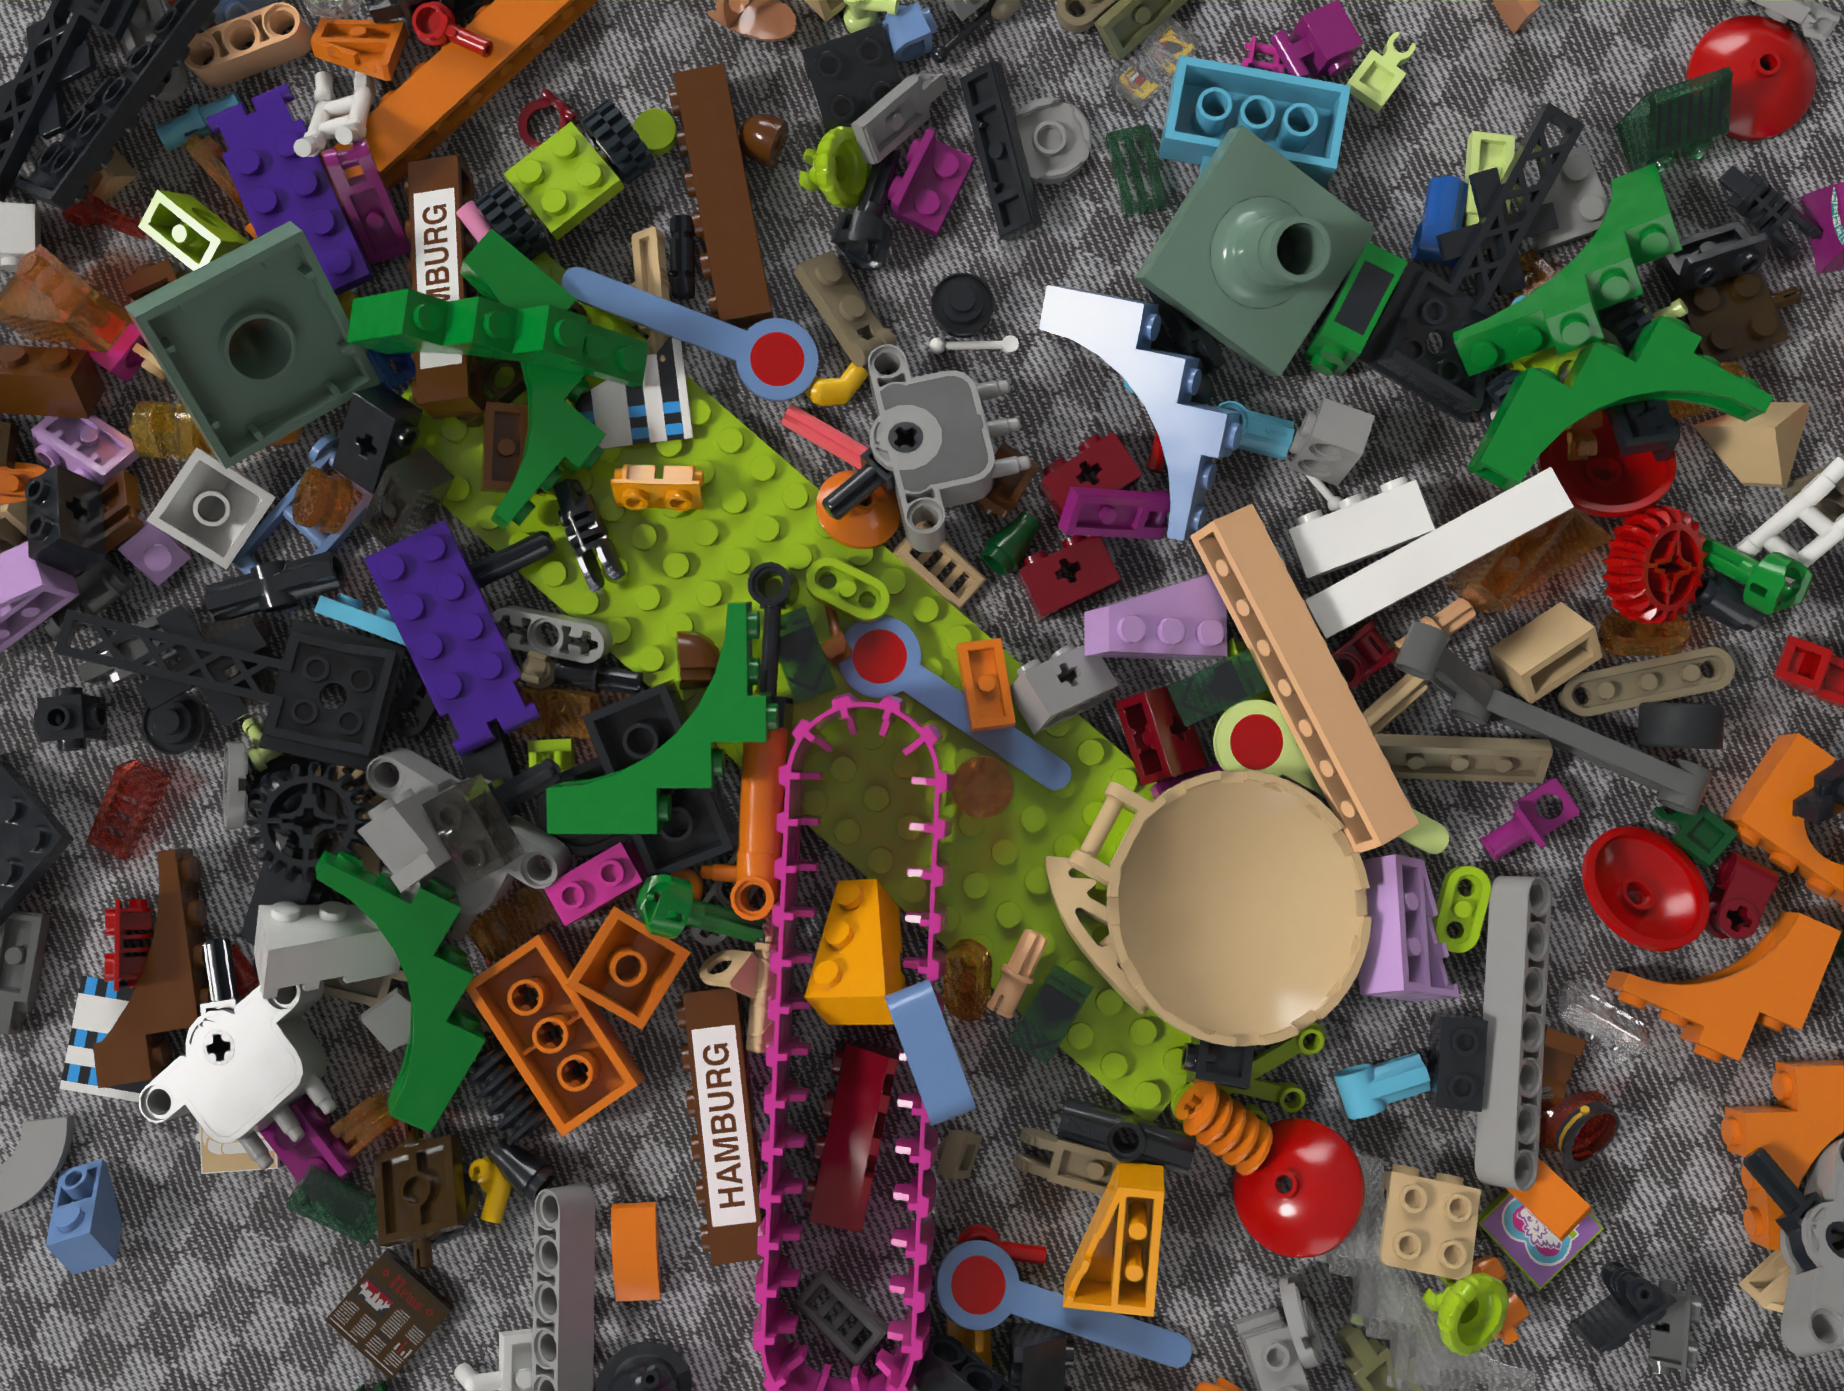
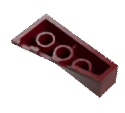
(853, 1134)

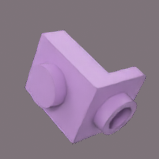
(154, 552)

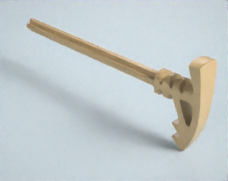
(1071, 893)

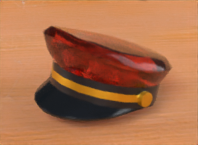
(1579, 1128)

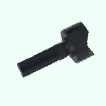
(864, 230)

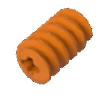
(1225, 1126)

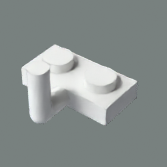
(514, 1366)

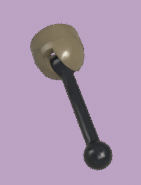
(993, 8)

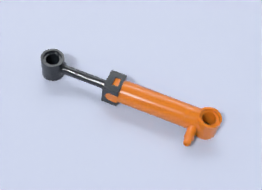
(760, 793)

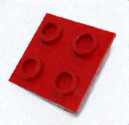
(117, 920)

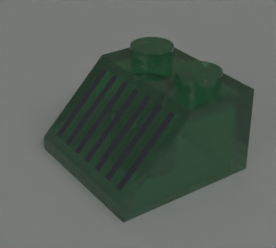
(1677, 121)

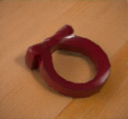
(549, 100)

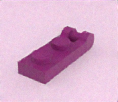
(367, 202)
(1115, 513)

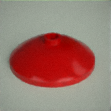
(1761, 100)
(1627, 484)
(1645, 889)
(1324, 1193)

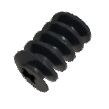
(509, 1094)

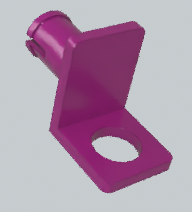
(1528, 823)

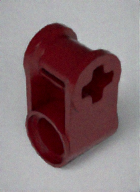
(1363, 653)
(1743, 890)

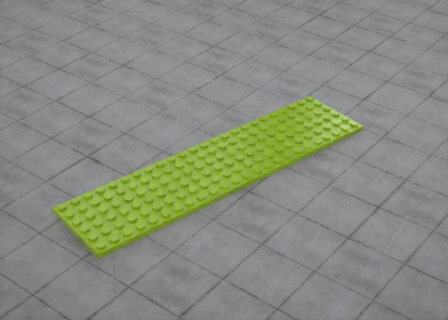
(698, 560)

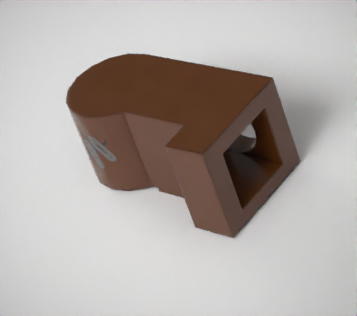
(1558, 1062)

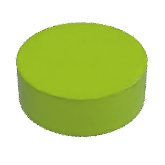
(656, 130)

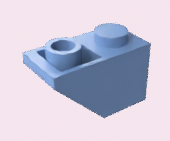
(85, 1218)

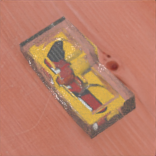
(1154, 63)

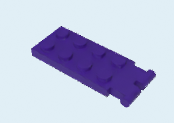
(286, 187)
(451, 635)

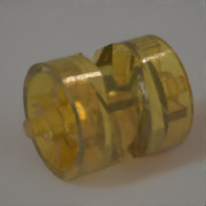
(165, 431)

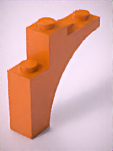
(1764, 987)
(1791, 1132)

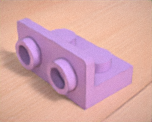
(83, 447)

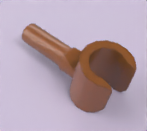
(836, 647)

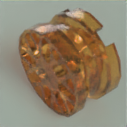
(322, 501)
(982, 787)
(365, 1123)

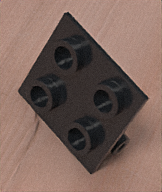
(850, 74)
(1631, 1304)

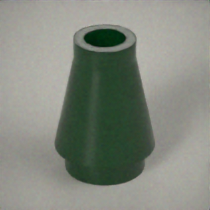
(1008, 546)

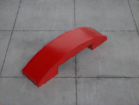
(1812, 670)

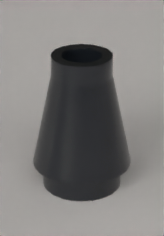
(522, 1168)

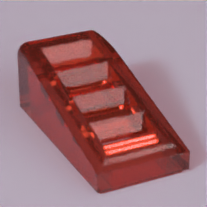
(139, 783)

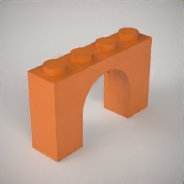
(1765, 813)

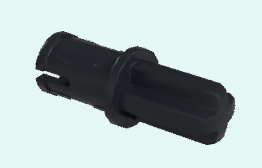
(597, 677)

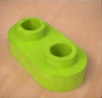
(850, 587)
(1465, 910)

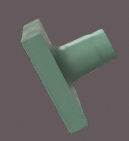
(1222, 257)
(254, 343)

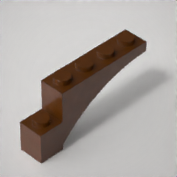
(170, 984)

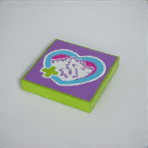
(1529, 1243)

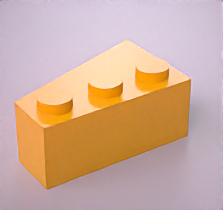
(857, 956)
(1121, 1246)

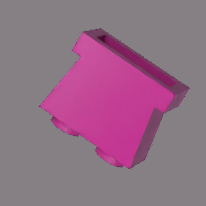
(597, 883)

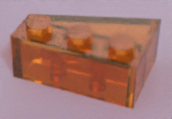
(60, 305)
(1526, 562)

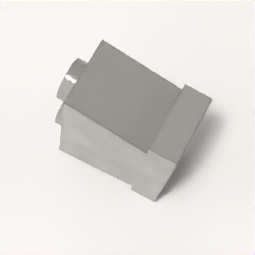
(406, 838)
(1270, 1352)

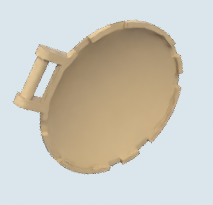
(1232, 904)

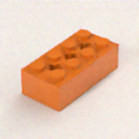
(525, 1037)

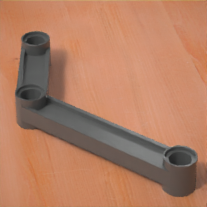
(1479, 697)

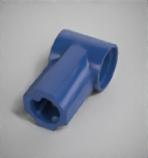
(1441, 214)

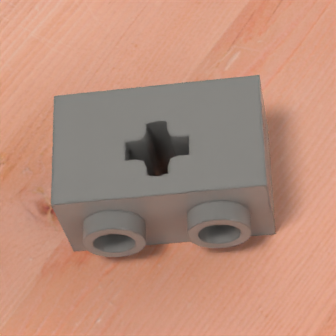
(1061, 687)

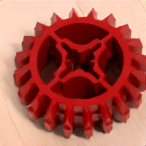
(1655, 565)

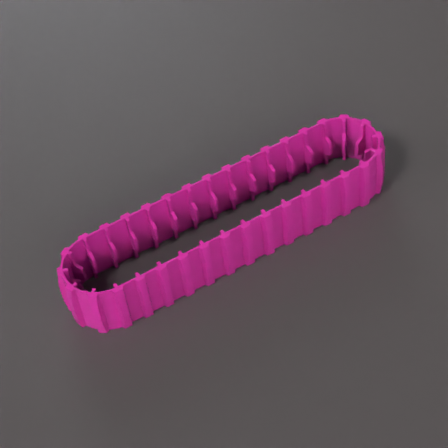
(781, 1360)

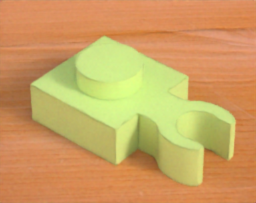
(1379, 75)

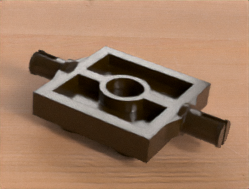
(1737, 316)
(419, 1192)

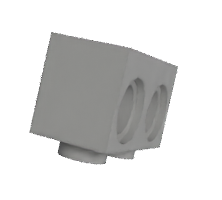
(1330, 441)

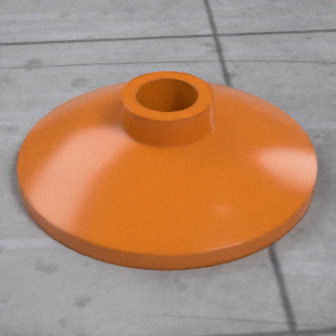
(864, 525)

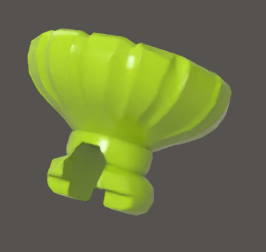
(837, 168)
(1469, 1311)

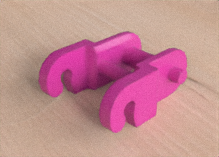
(1265, 49)

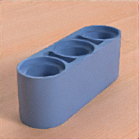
(930, 1052)

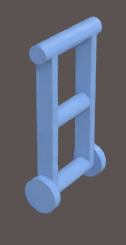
(323, 456)

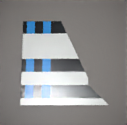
(645, 412)
(94, 1017)

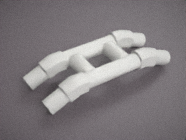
(337, 118)
(1803, 507)

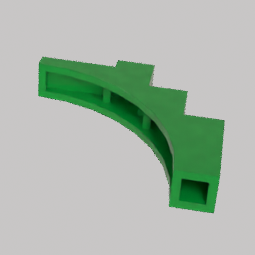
(1601, 275)
(484, 328)
(1656, 369)
(555, 428)
(728, 712)
(414, 924)

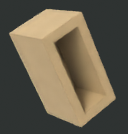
(1546, 652)

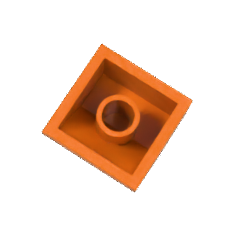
(627, 968)

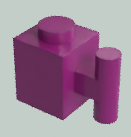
(1319, 43)

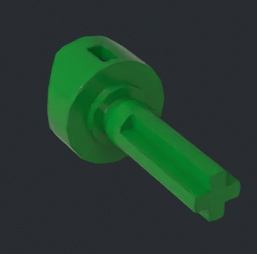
(1764, 580)
(678, 908)

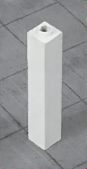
(1439, 553)

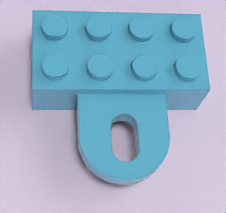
(1288, 112)

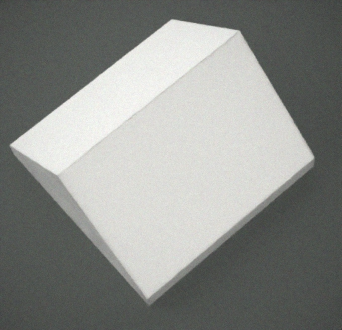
(211, 508)

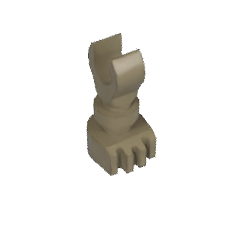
(538, 670)

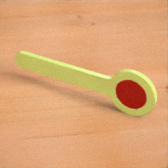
(1258, 739)

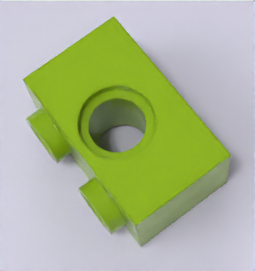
(188, 229)

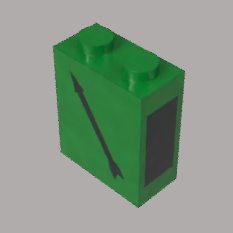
(1354, 310)

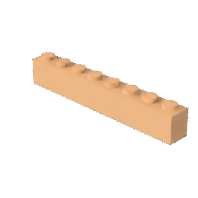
(1304, 679)

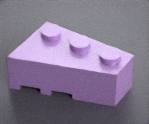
(29, 593)
(1165, 624)

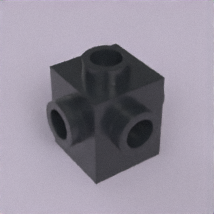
(71, 719)

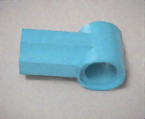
(1262, 432)
(1370, 1087)

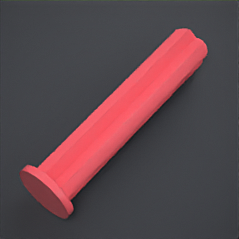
(824, 435)

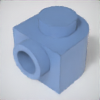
(909, 32)

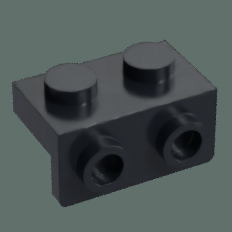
(1714, 256)

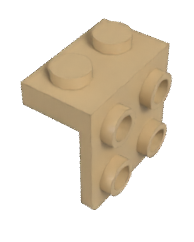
(1429, 1223)

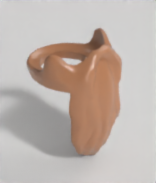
(756, 18)

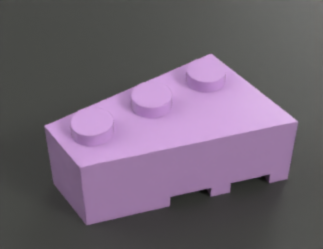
(1403, 948)

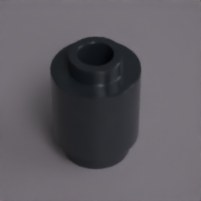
(1723, 601)

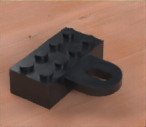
(625, 735)

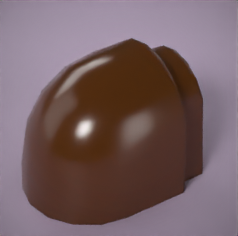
(764, 138)
(696, 659)

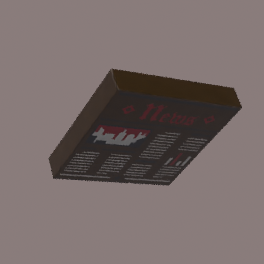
(389, 1313)

